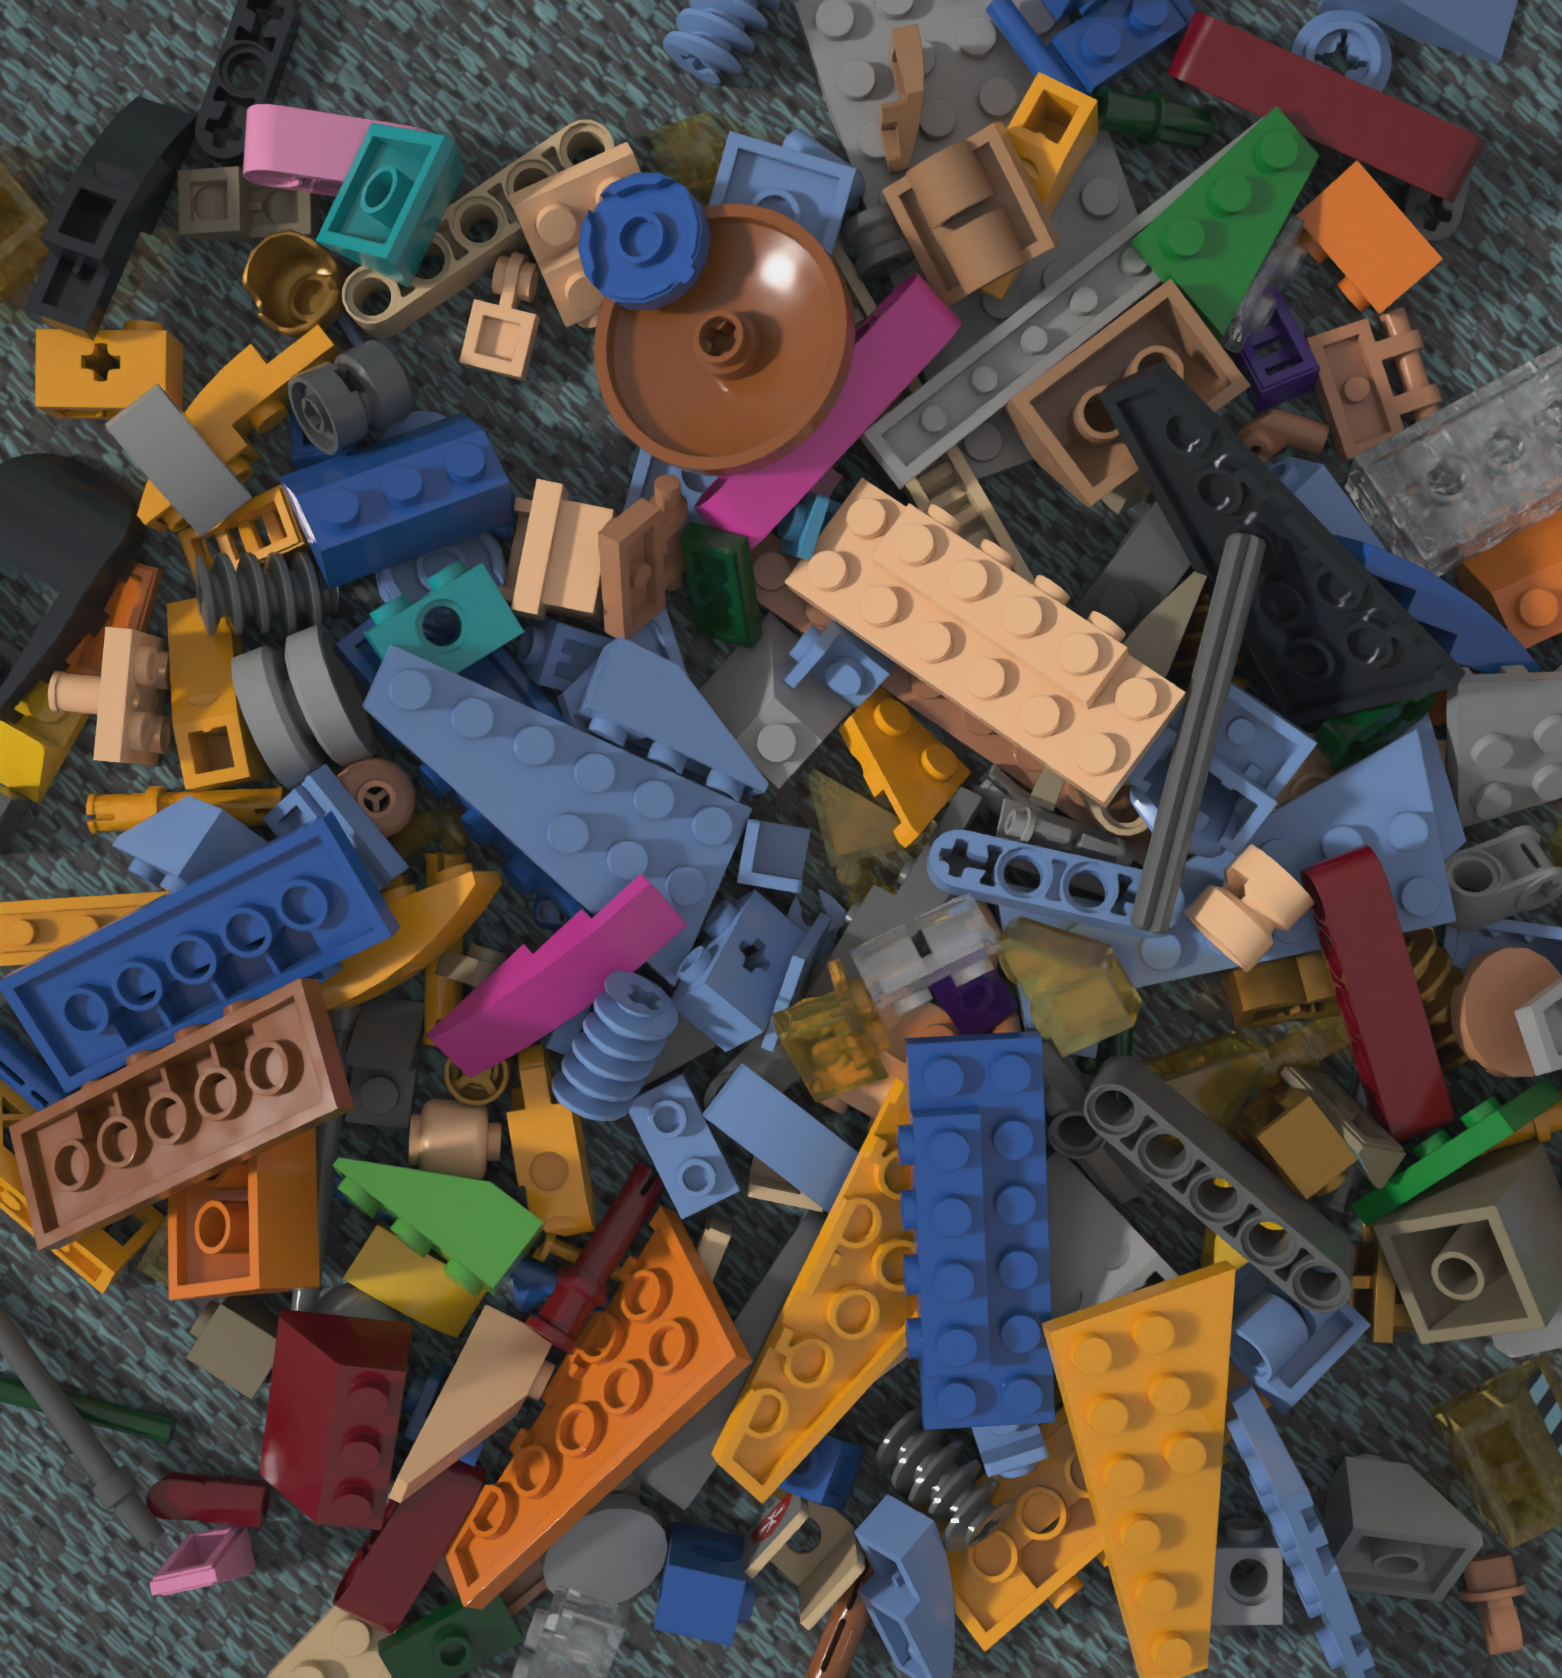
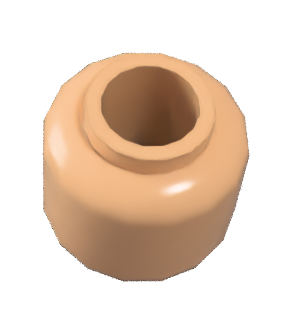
(453, 1139)

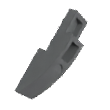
(915, 894)

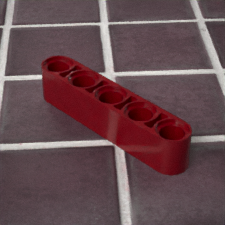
(1326, 106)
(1377, 993)

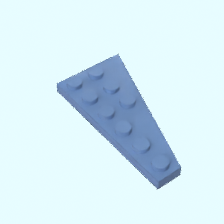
(565, 796)
(1299, 1534)

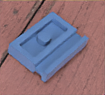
(325, 793)

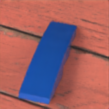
(1443, 611)

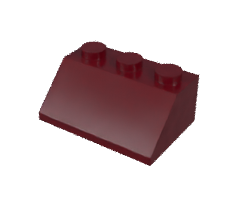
(335, 1414)

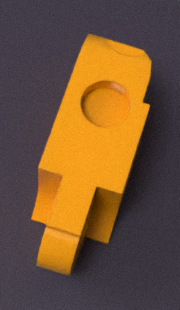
(549, 1150)

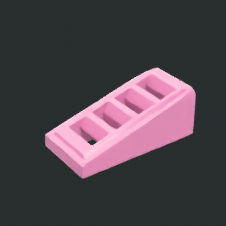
(205, 1561)

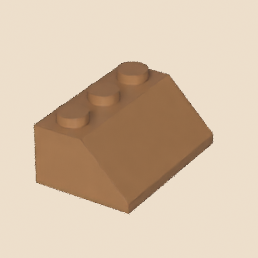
(1064, 417)

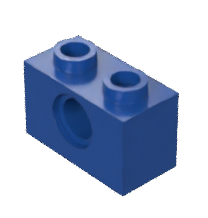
(704, 1585)

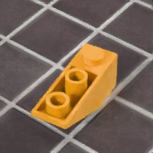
(1051, 138)
(206, 714)

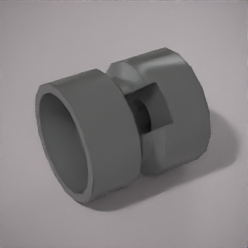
(348, 398)

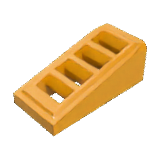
(280, 523)

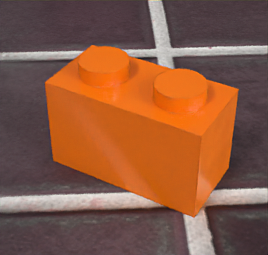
(1366, 240)

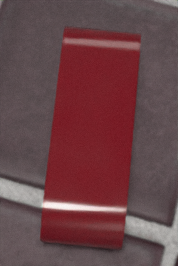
(401, 1556)

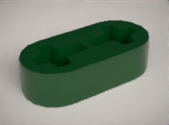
(1362, 732)

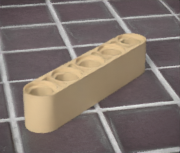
(464, 258)

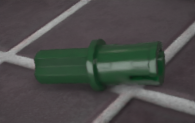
(1153, 118)

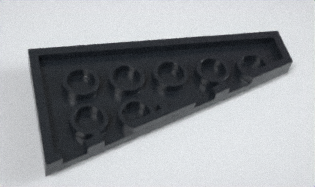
(1318, 623)

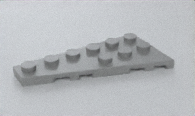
(1504, 742)

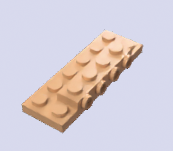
(989, 638)

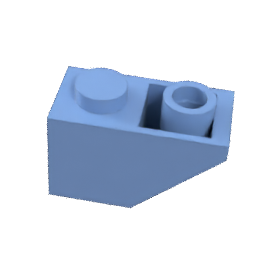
(184, 843)

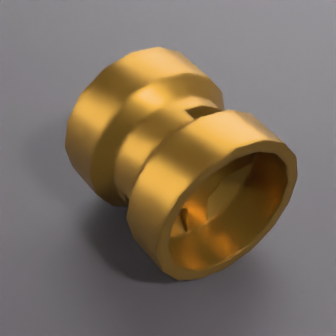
(482, 1087)

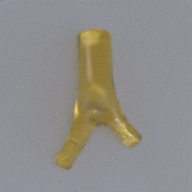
(858, 880)

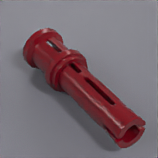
(583, 1284)

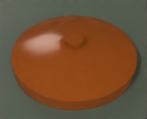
(740, 358)

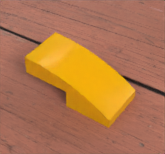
(411, 1283)

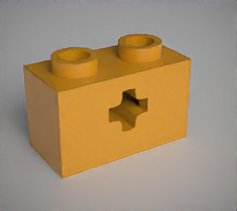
(70, 369)

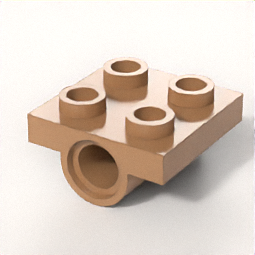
(971, 214)

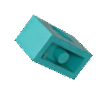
(473, 599)

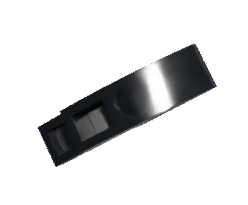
(104, 209)

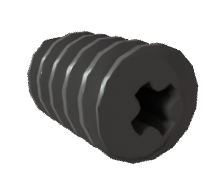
(262, 592)
(940, 1484)

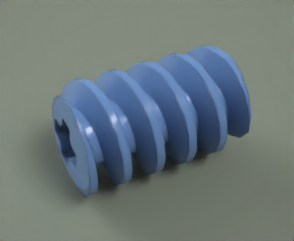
(711, 33)
(615, 1048)

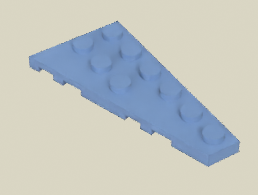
(1369, 802)

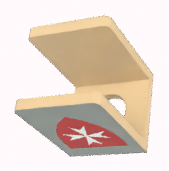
(819, 1573)

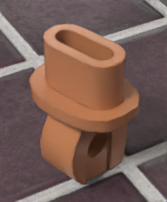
(1492, 1584)

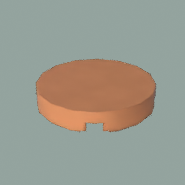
(1486, 1004)

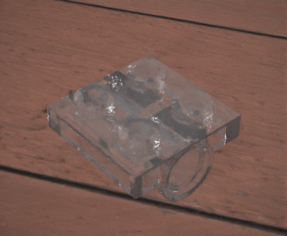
(958, 947)

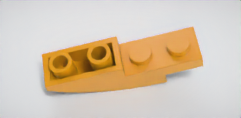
(238, 400)
(428, 928)

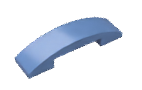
(782, 1136)

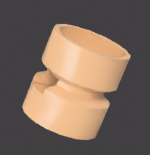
(1249, 907)

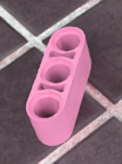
(302, 147)

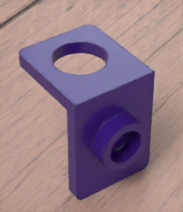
(975, 1004)

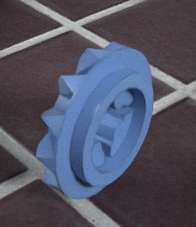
(1362, 45)

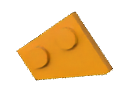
(902, 762)

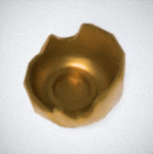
(285, 269)

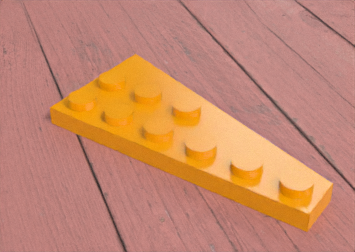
(837, 1323)
(1148, 1428)

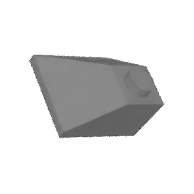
(765, 714)
(1395, 1531)

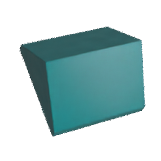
(393, 200)

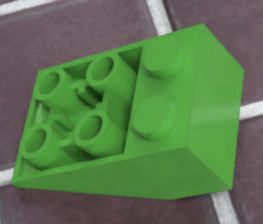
(458, 1217)

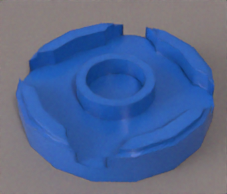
(644, 241)

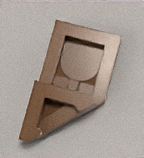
(900, 119)

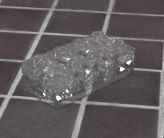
(1458, 454)

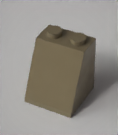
(1480, 1247)

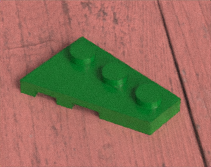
(1229, 219)
(1442, 1155)

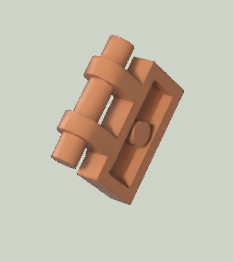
(1356, 387)
(642, 558)

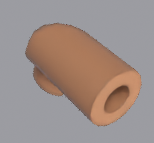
(1280, 429)

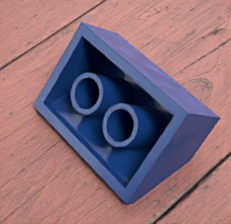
(399, 498)

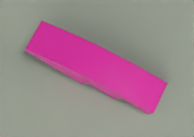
(562, 978)

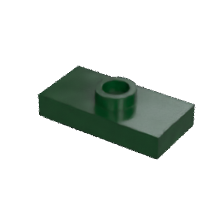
(721, 584)
(451, 1640)

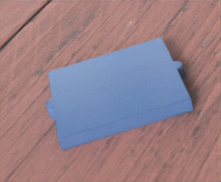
(798, 974)

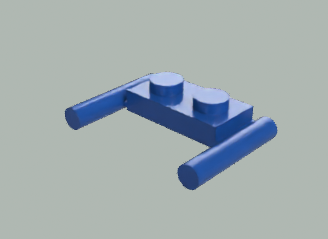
(1100, 43)

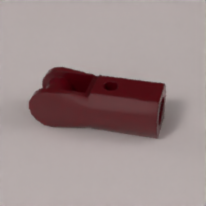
(210, 1499)

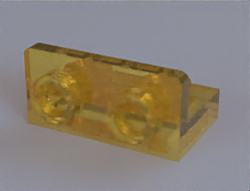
(835, 1037)

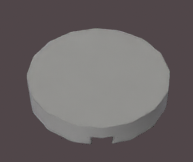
(609, 1550)

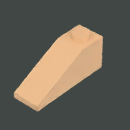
(482, 1394)

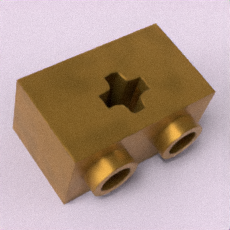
(1295, 1140)

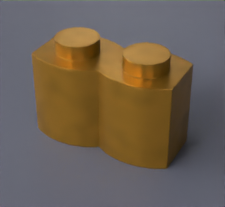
(1281, 991)

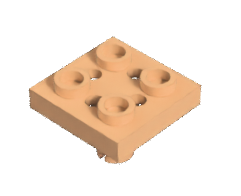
(124, 697)

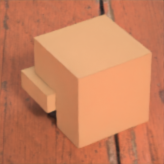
(555, 556)

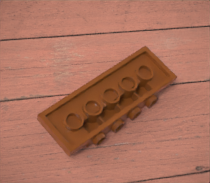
(181, 1113)

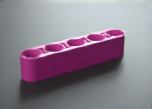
(886, 357)

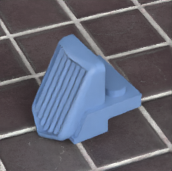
(1248, 769)

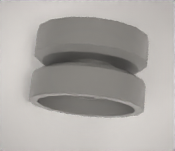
(302, 706)

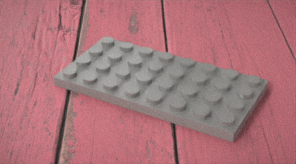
(968, 85)

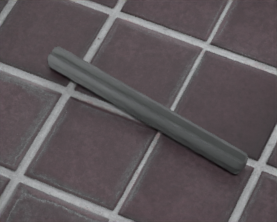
(1197, 733)

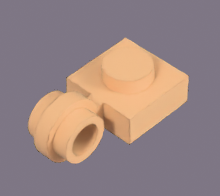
(499, 335)

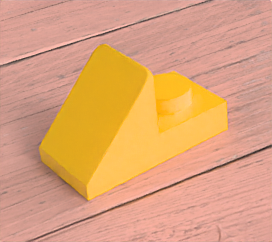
(36, 744)

